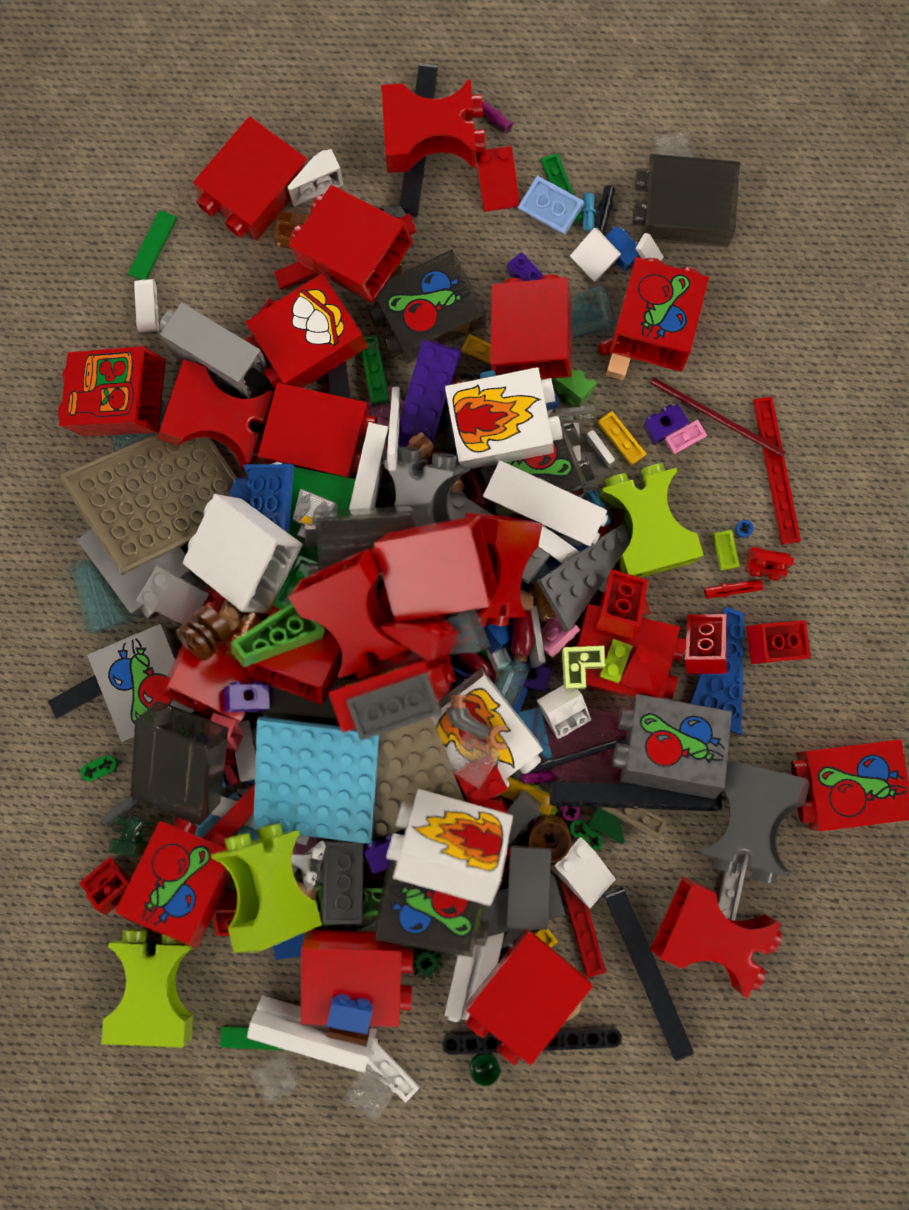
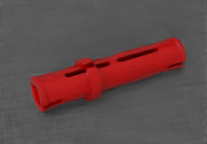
(725, 590)

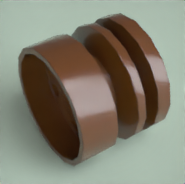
(204, 633)
(561, 840)

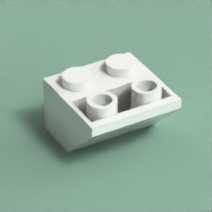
(564, 710)

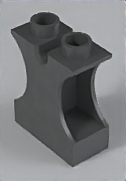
(425, 485)
(758, 807)

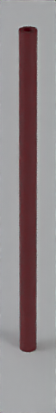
(718, 417)

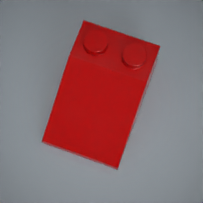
(497, 179)
(622, 604)
(424, 637)
(778, 642)
(706, 644)

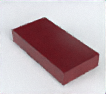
(230, 775)

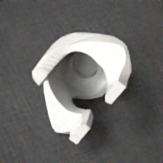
(311, 865)

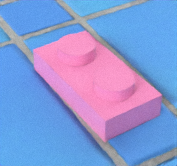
(685, 437)

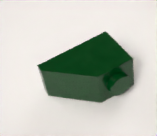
(606, 824)

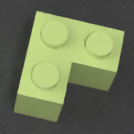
(575, 662)

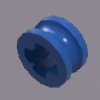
(746, 523)

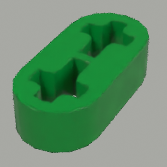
(101, 771)
(589, 831)

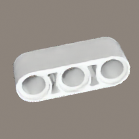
(146, 306)

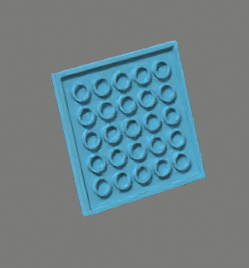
(315, 780)

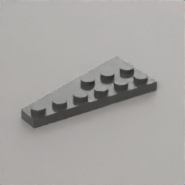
(579, 577)

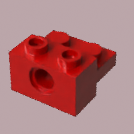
(759, 558)
(105, 886)

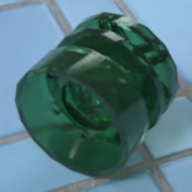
(131, 836)

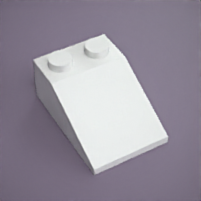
(316, 178)
(583, 872)

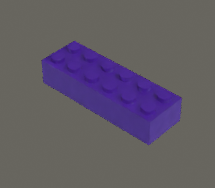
(427, 392)

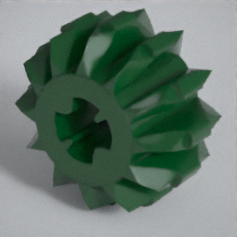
(431, 967)

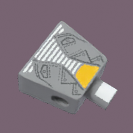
(307, 506)

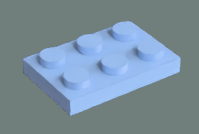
(551, 205)

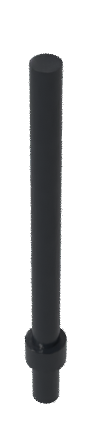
(551, 763)

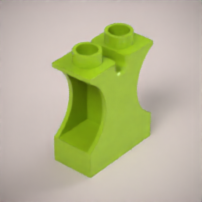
(656, 537)
(268, 897)
(150, 1006)

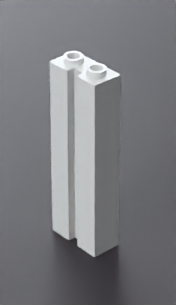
(370, 467)
(545, 504)
(470, 974)
(281, 1026)

